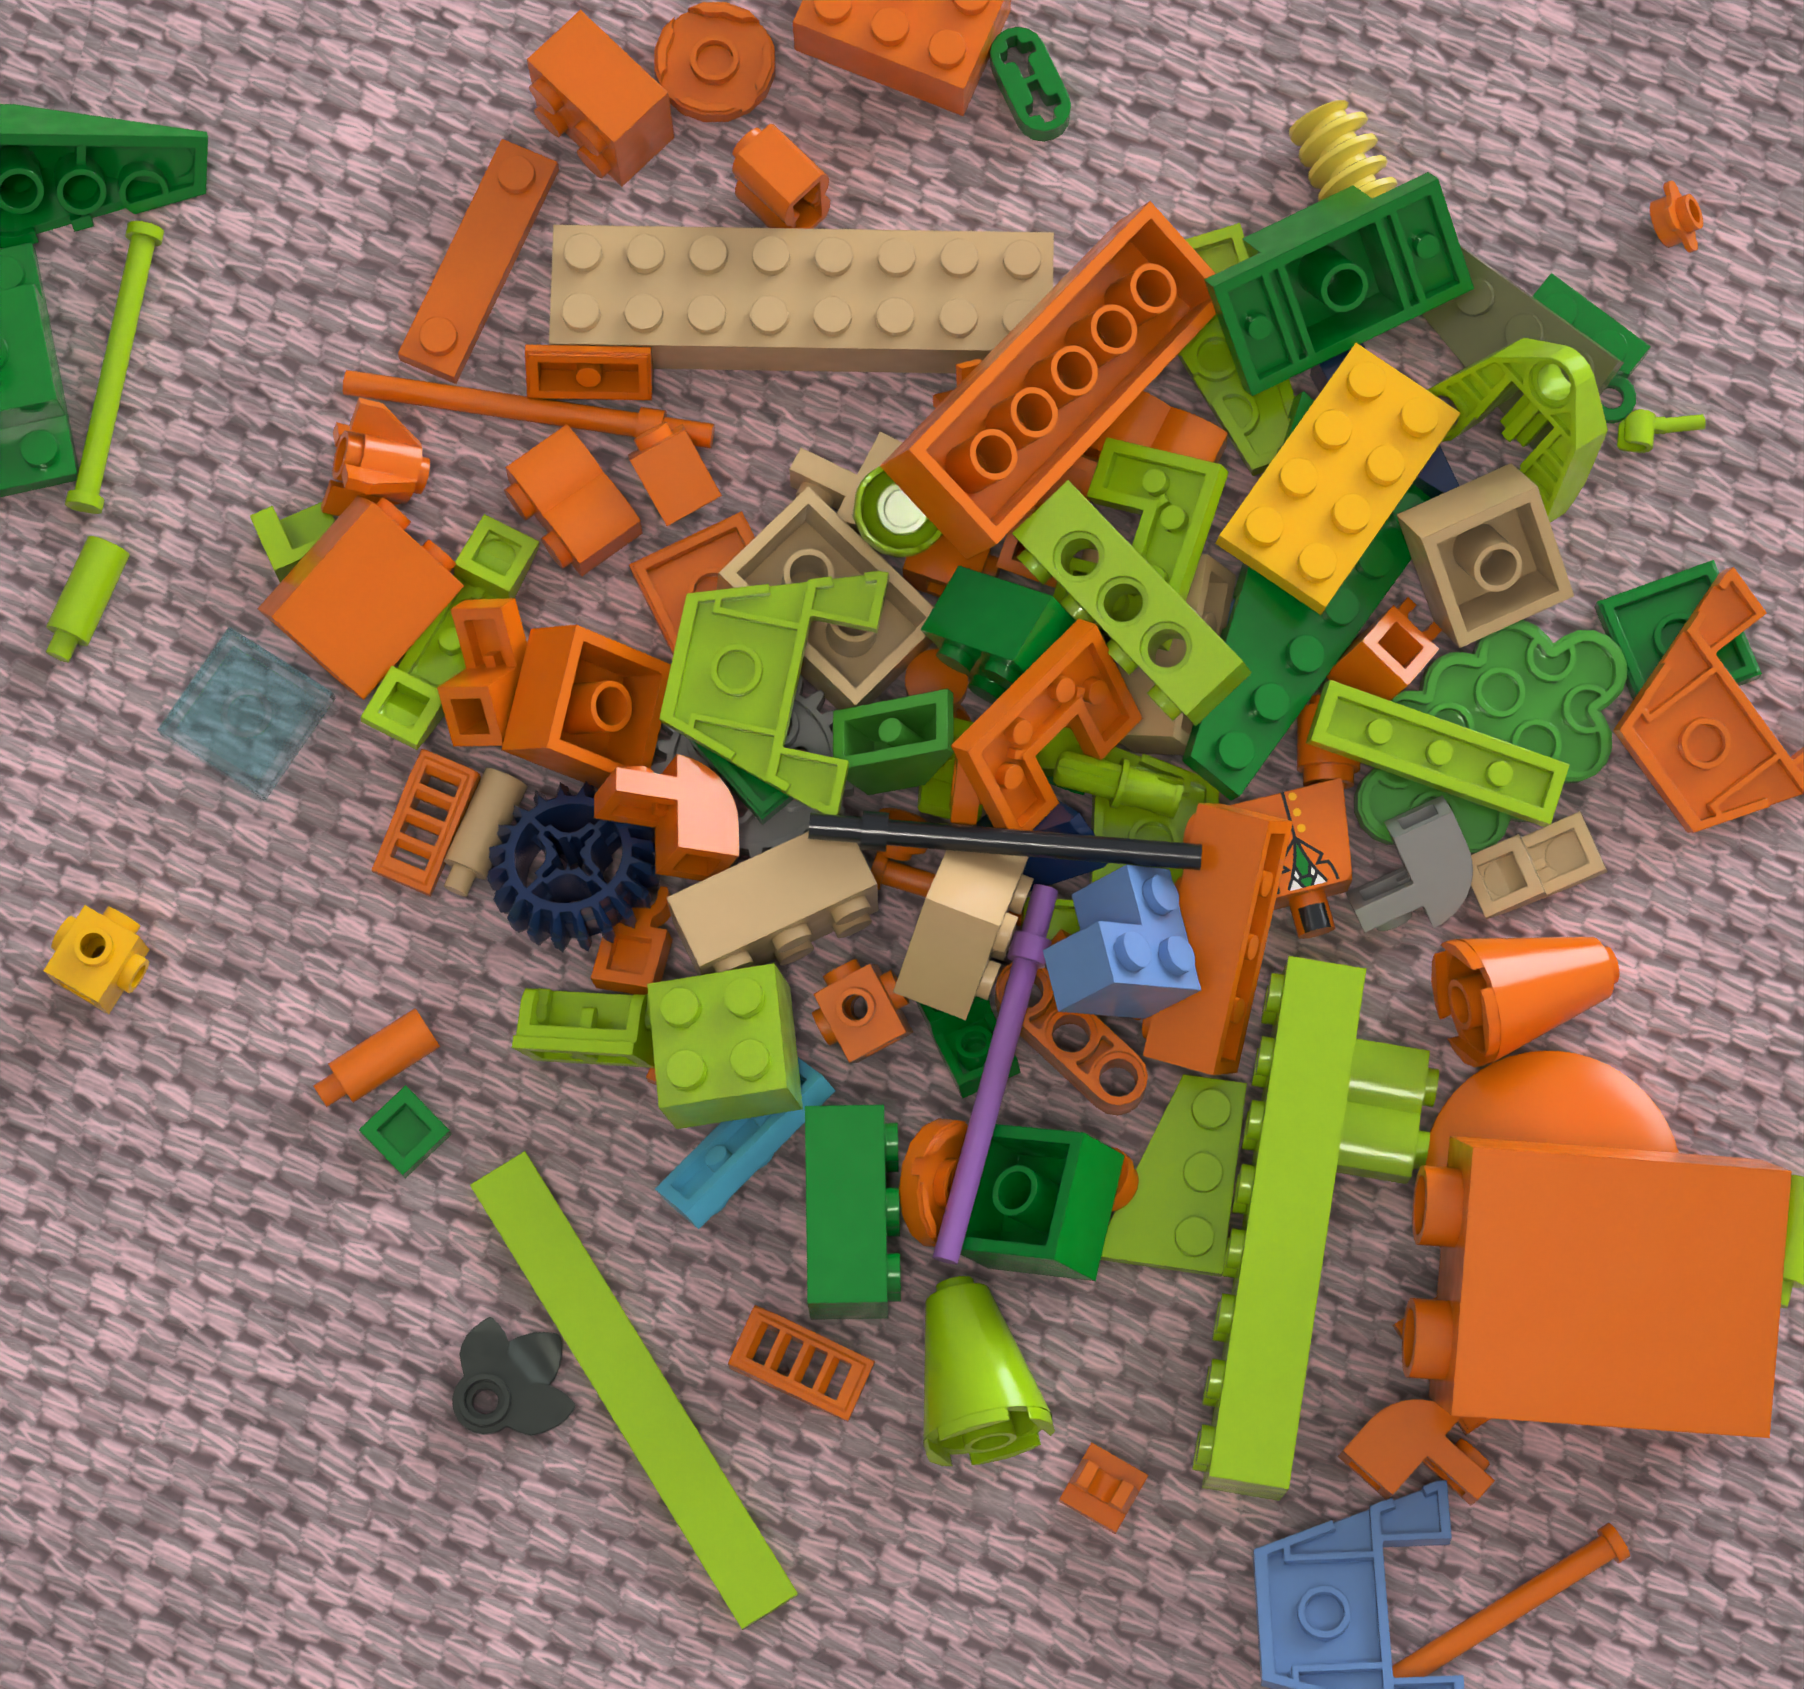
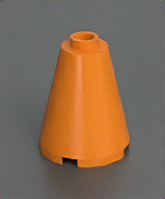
(1517, 989)

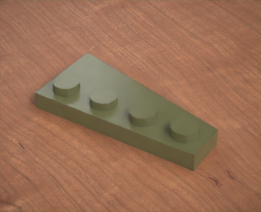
(1503, 313)

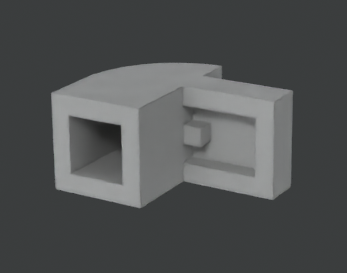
(1433, 875)

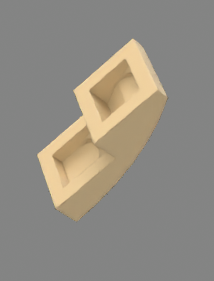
(1535, 866)

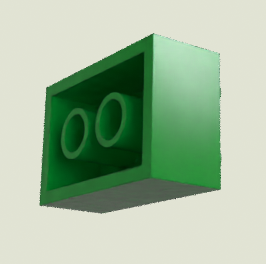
(851, 1212)

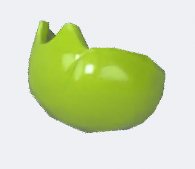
(890, 518)

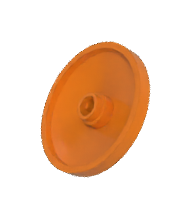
(1552, 1101)

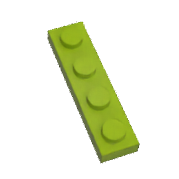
(1437, 753)

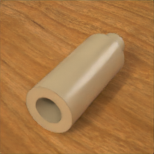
(488, 808)

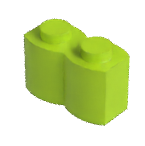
(1385, 1111)

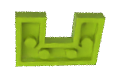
(1176, 506)

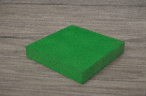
(1653, 614)

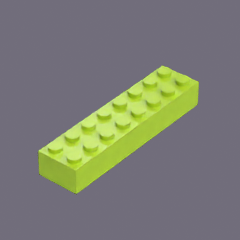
(1283, 1228)

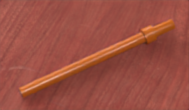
(519, 407)

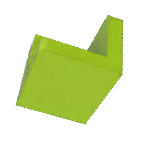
(291, 537)

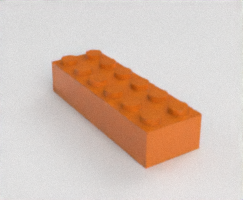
(1055, 382)

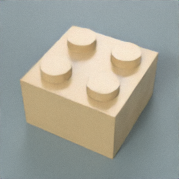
(1485, 555)
(962, 929)

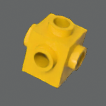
(103, 977)

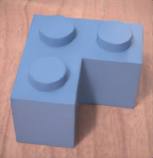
(1129, 948)

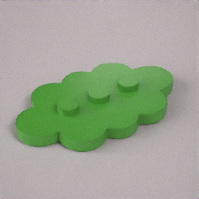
(1516, 691)

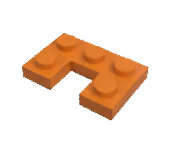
(1066, 685)

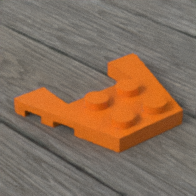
(1697, 727)

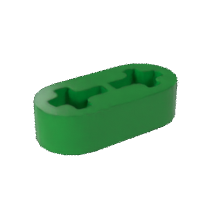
(1042, 78)

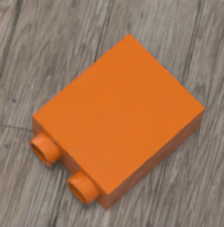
(1600, 1286)

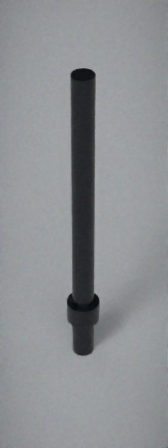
(877, 831)

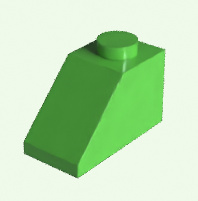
(895, 740)

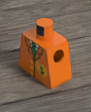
(1316, 854)

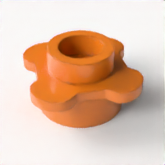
(1676, 218)

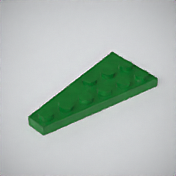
(1288, 651)

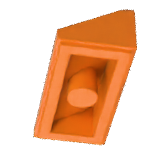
(589, 372)

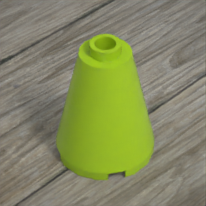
(976, 1380)

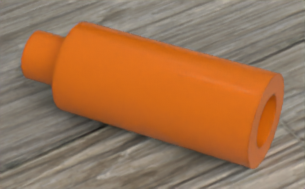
(377, 1059)

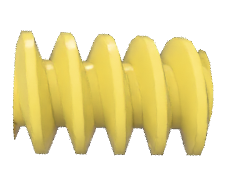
(1337, 153)

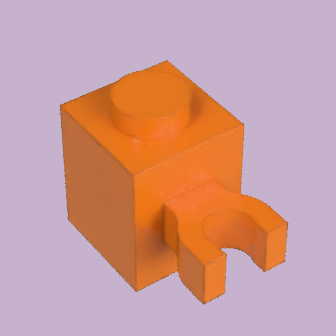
(1387, 654)

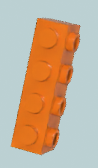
(1227, 924)

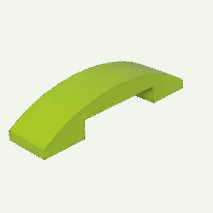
(408, 697)

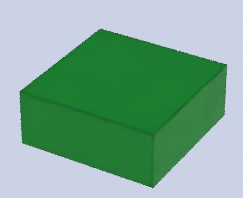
(405, 1131)

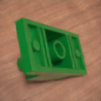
(1337, 278)
(34, 416)

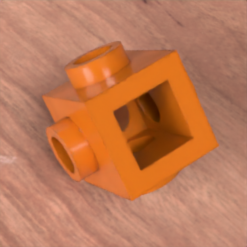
(884, 1018)

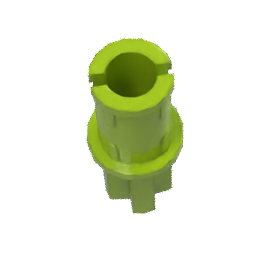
(1119, 783)

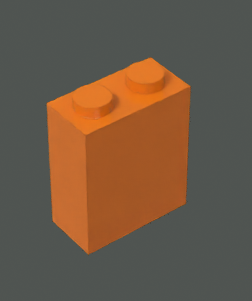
(363, 594)

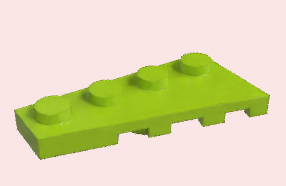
(1254, 422)

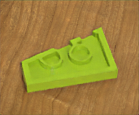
(1184, 1183)

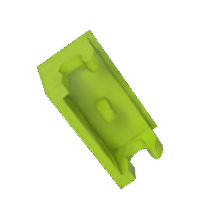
(585, 1028)

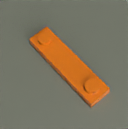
(478, 261)

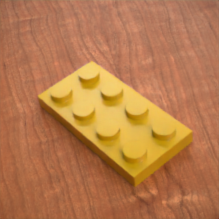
(1337, 478)

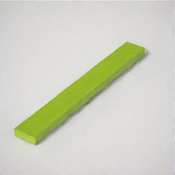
(634, 1391)

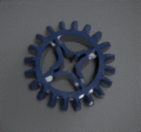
(569, 831)

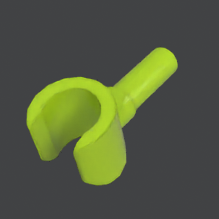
(1639, 427)

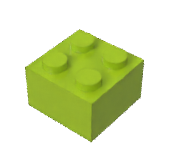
(724, 1046)

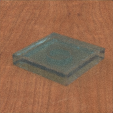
(246, 713)

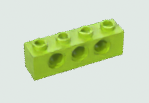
(1070, 524)

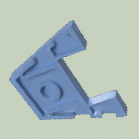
(1327, 1597)

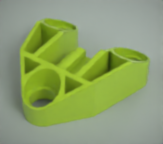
(1574, 409)

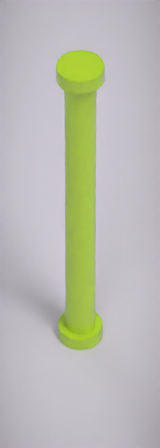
(143, 239)

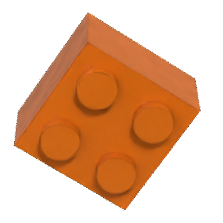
(599, 99)
(585, 704)

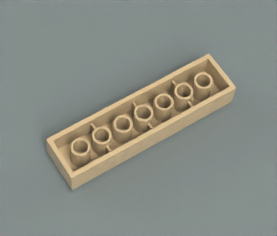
(796, 295)

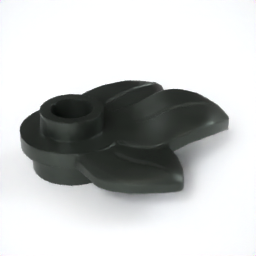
(518, 1375)

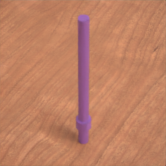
(1027, 957)

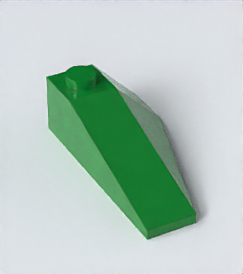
(82, 166)

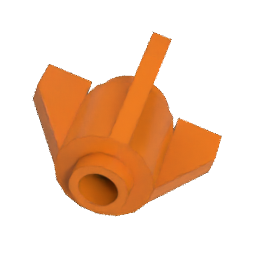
(374, 460)

